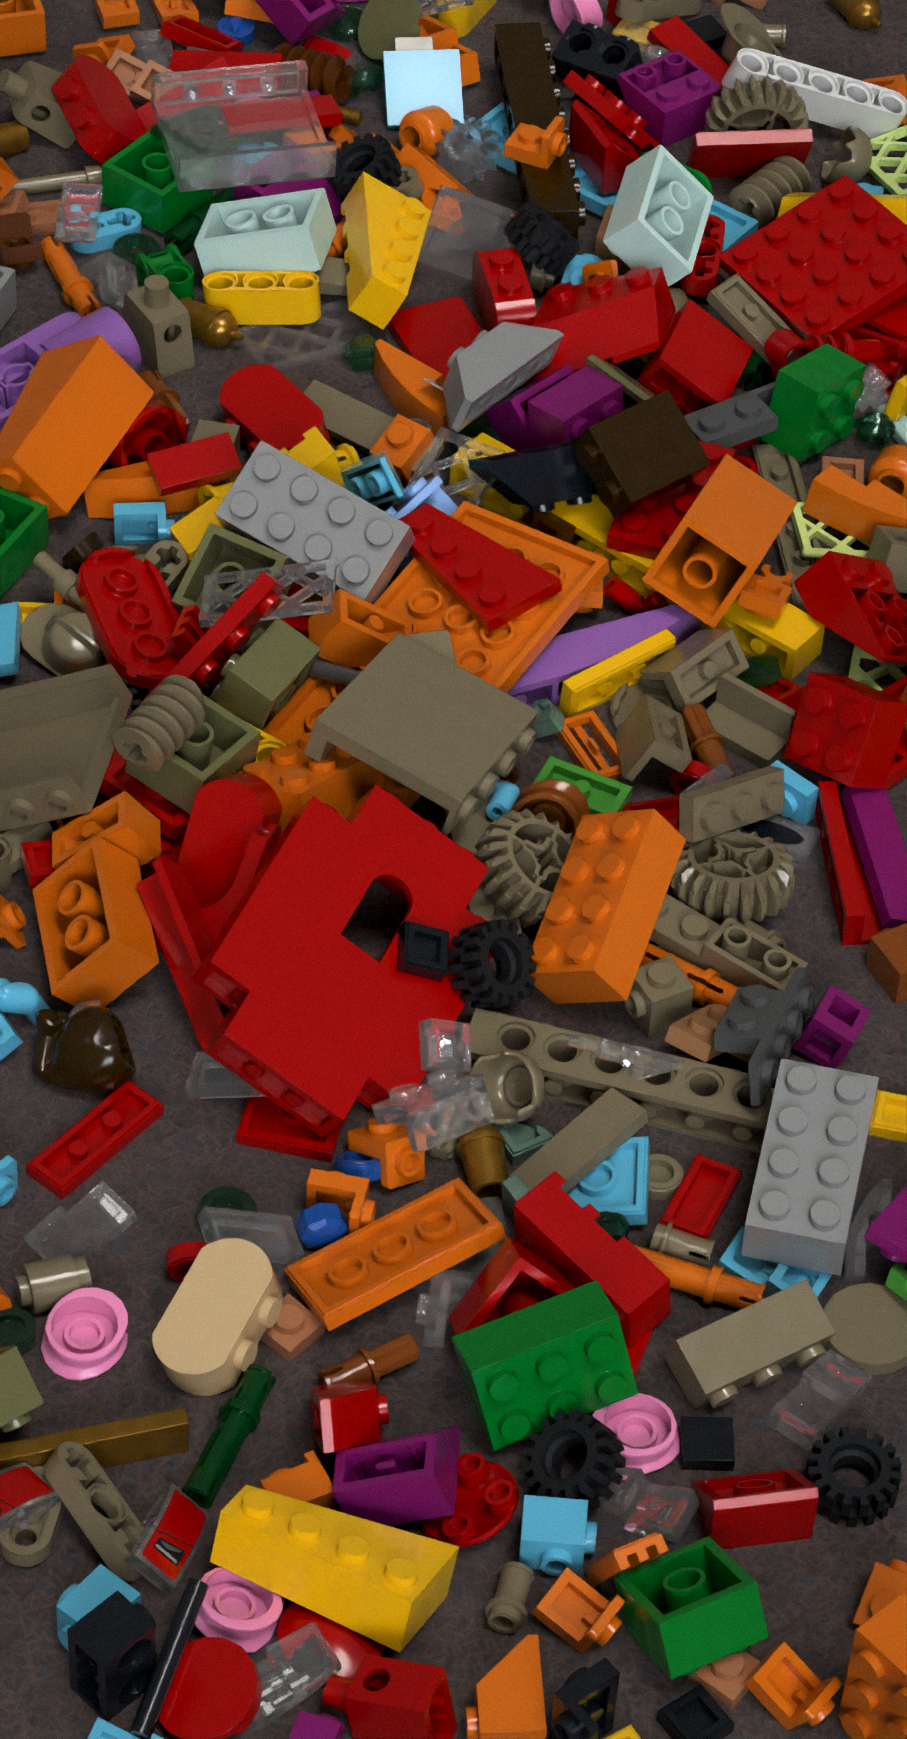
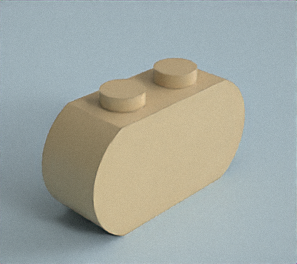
(218, 1317)

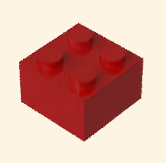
(846, 731)

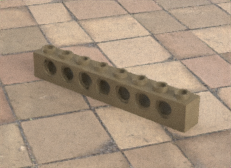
(692, 1100)

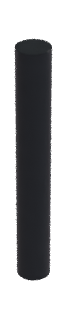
(169, 1658)

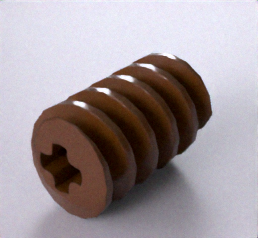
(325, 72)

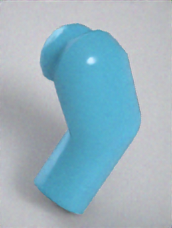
(502, 799)
(20, 999)

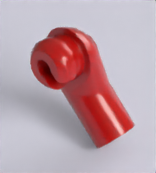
(630, 599)

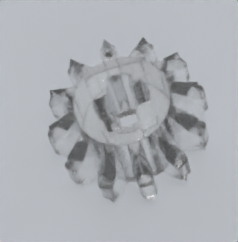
(455, 151)

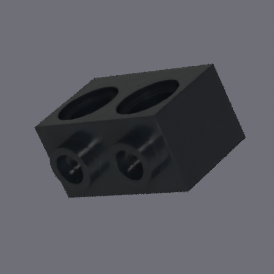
(601, 52)
(112, 1654)

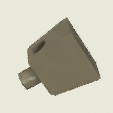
(35, 102)
(160, 326)

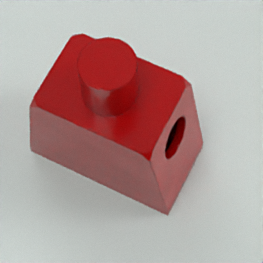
(394, 1700)

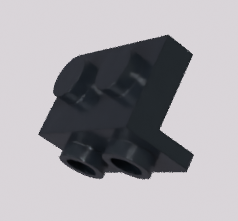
(586, 1703)

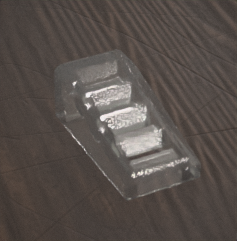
(159, 49)

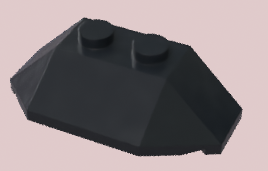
(537, 476)

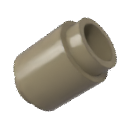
(50, 1280)

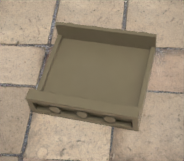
(427, 727)
(57, 744)

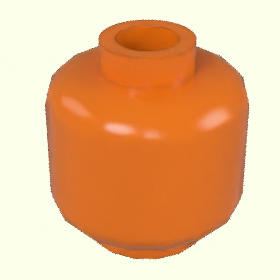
(423, 128)
(891, 468)

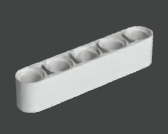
(827, 95)

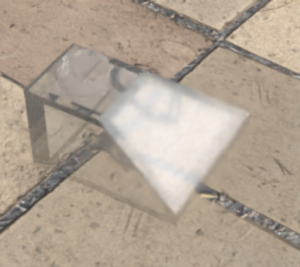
(461, 227)

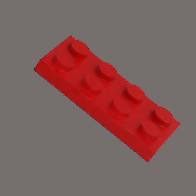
(649, 526)

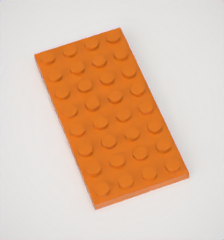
(493, 657)

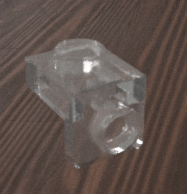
(434, 1308)

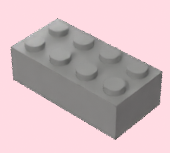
(315, 520)
(810, 1167)

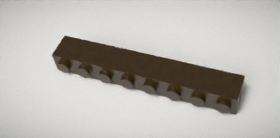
(533, 98)

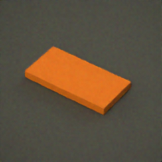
(394, 1253)

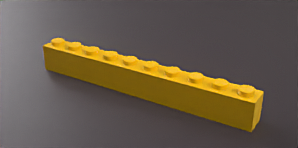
(792, 638)

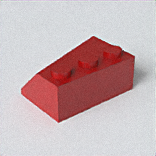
(607, 318)

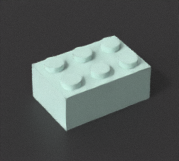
(658, 216)
(267, 233)

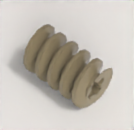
(763, 191)
(160, 724)

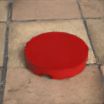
(212, 1691)

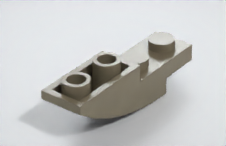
(728, 948)

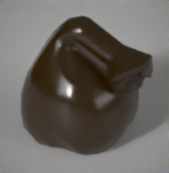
(82, 1051)

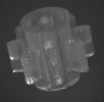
(874, 389)

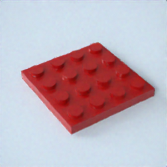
(826, 260)

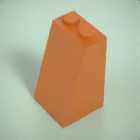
(68, 422)
(720, 541)

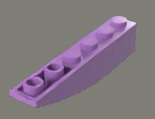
(586, 647)

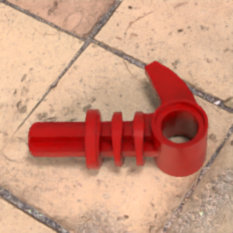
(784, 340)

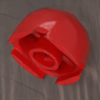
(151, 431)

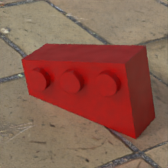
(584, 1252)

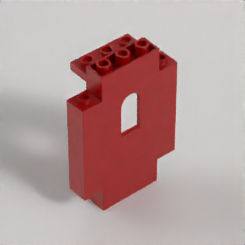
(308, 1007)

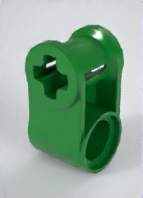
(168, 264)

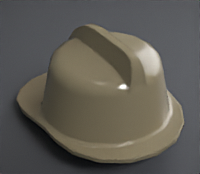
(743, 32)
(61, 639)

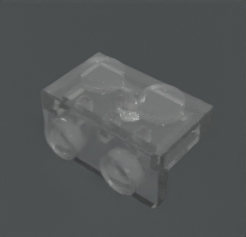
(437, 1109)

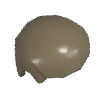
(853, 157)
(512, 1085)

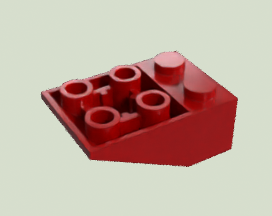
(858, 603)

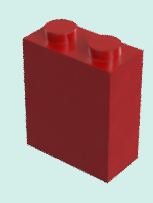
(697, 360)

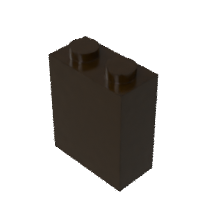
(640, 453)

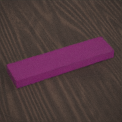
(880, 851)

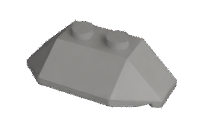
(494, 368)

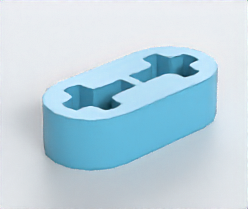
(112, 226)

